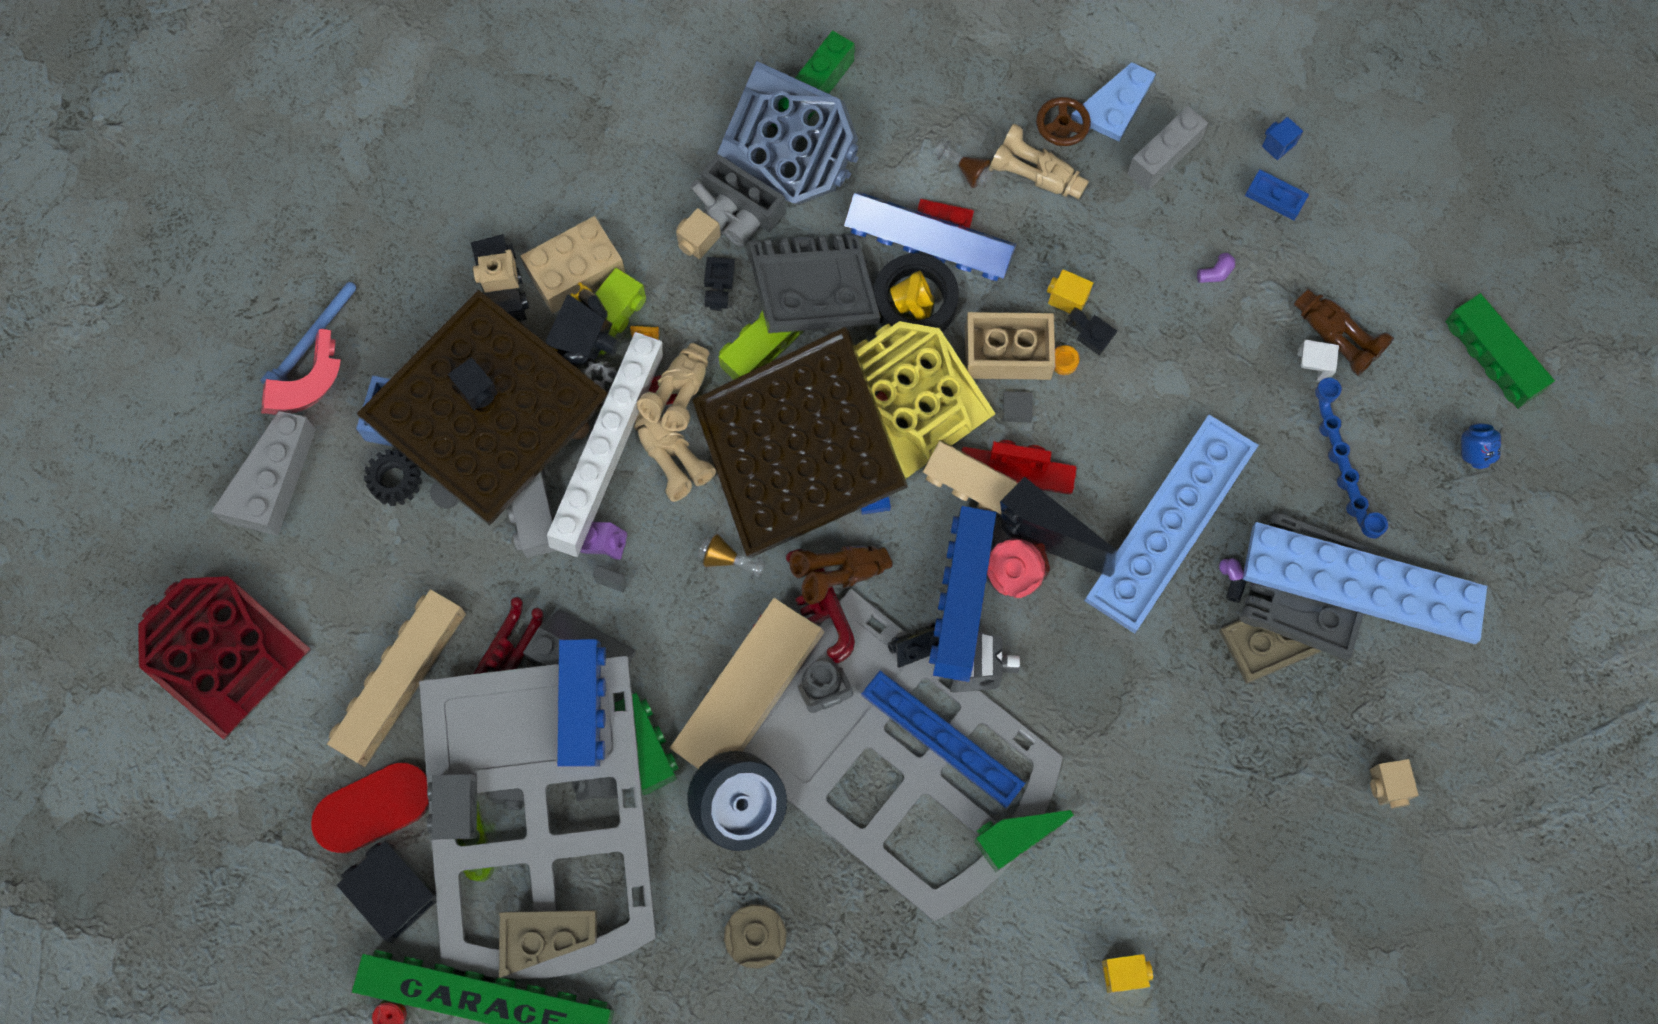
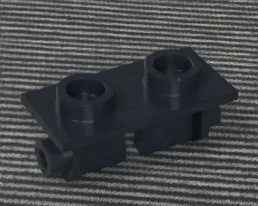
(913, 648)

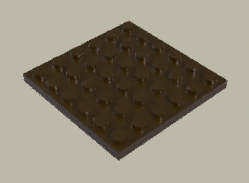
(799, 443)
(496, 449)

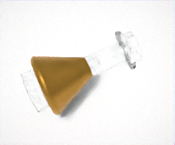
(718, 553)

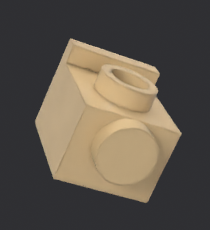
(497, 272)

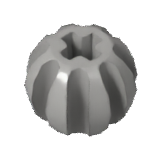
(600, 373)

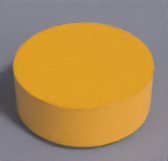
(1066, 360)

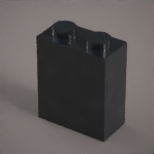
(387, 891)

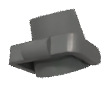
(822, 684)

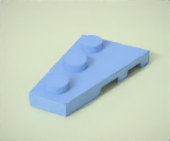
(1117, 101)

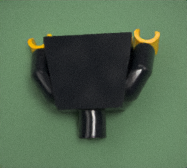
(582, 328)

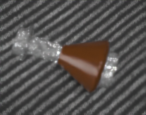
(975, 170)

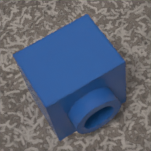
(1281, 137)

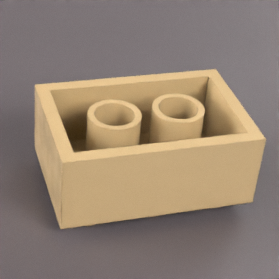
(572, 257)
(1010, 345)

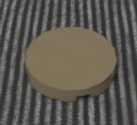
(755, 936)

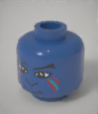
(1481, 445)

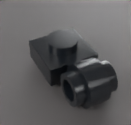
(719, 276)

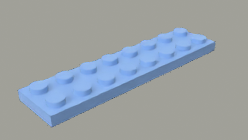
(1171, 523)
(1365, 583)

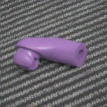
(1219, 272)

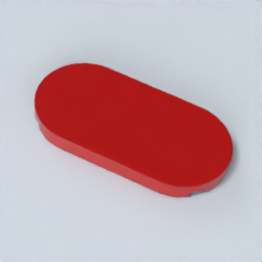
(370, 808)

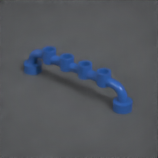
(1372, 524)

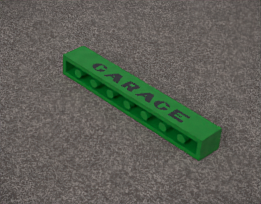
(470, 995)

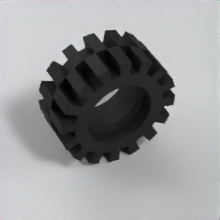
(399, 492)

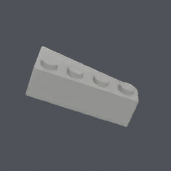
(268, 477)

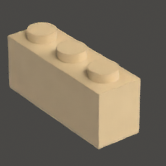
(968, 477)

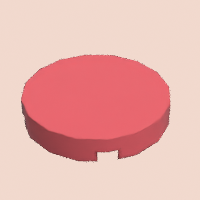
(1016, 568)

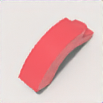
(307, 391)

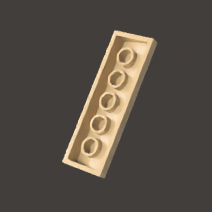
(749, 685)

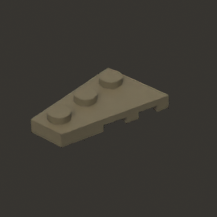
(542, 935)

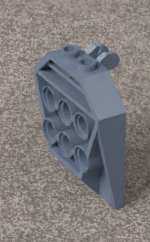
(829, 141)

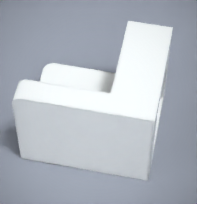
(1319, 357)

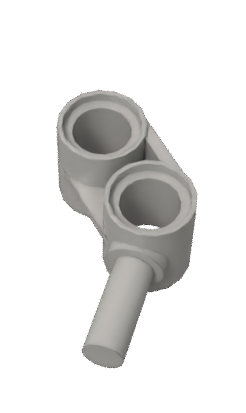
(734, 226)

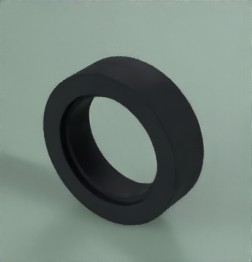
(931, 269)

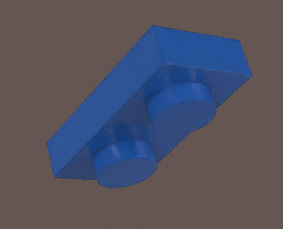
(1276, 195)

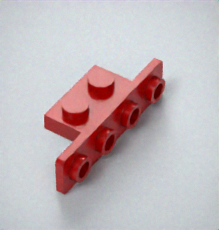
(1027, 462)

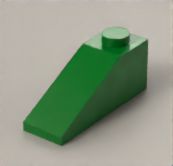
(1014, 836)

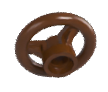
(1060, 134)

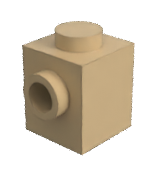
(697, 234)
(1393, 783)

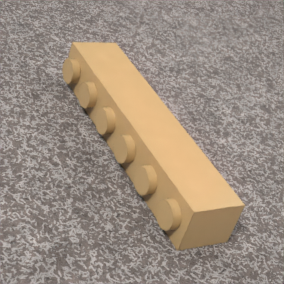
(396, 678)

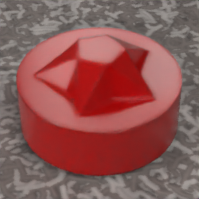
(389, 1013)

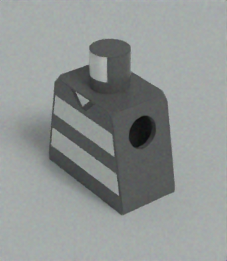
(987, 666)

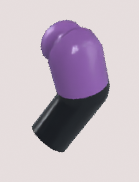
(1235, 572)

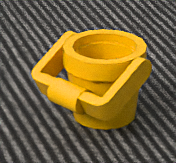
(913, 296)

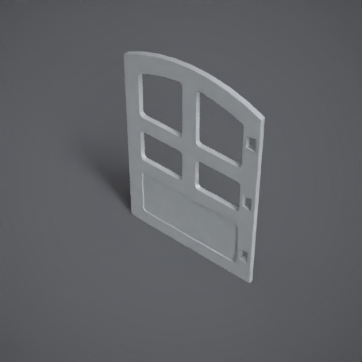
(508, 737)
(819, 748)

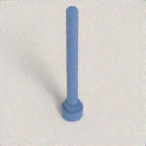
(310, 336)

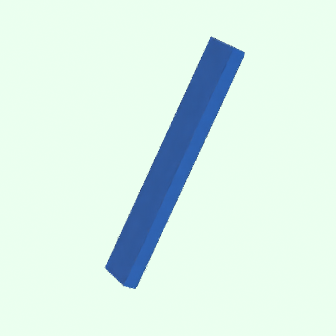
(943, 739)

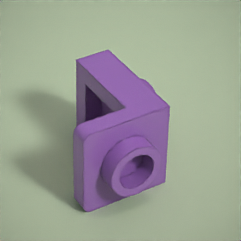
(605, 539)

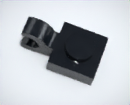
(1093, 333)

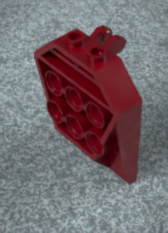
(173, 629)

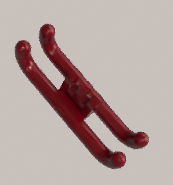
(825, 609)
(501, 653)

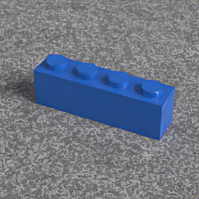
(580, 703)

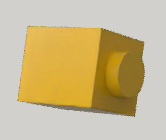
(1069, 291)
(1127, 973)

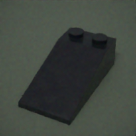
(1039, 519)

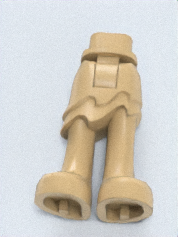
(1050, 173)
(681, 377)
(664, 443)

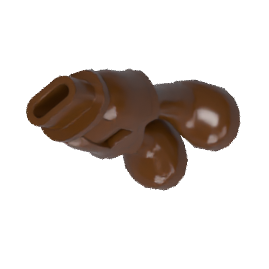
(1332, 321)
(855, 563)

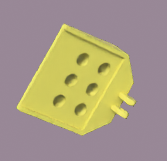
(899, 352)

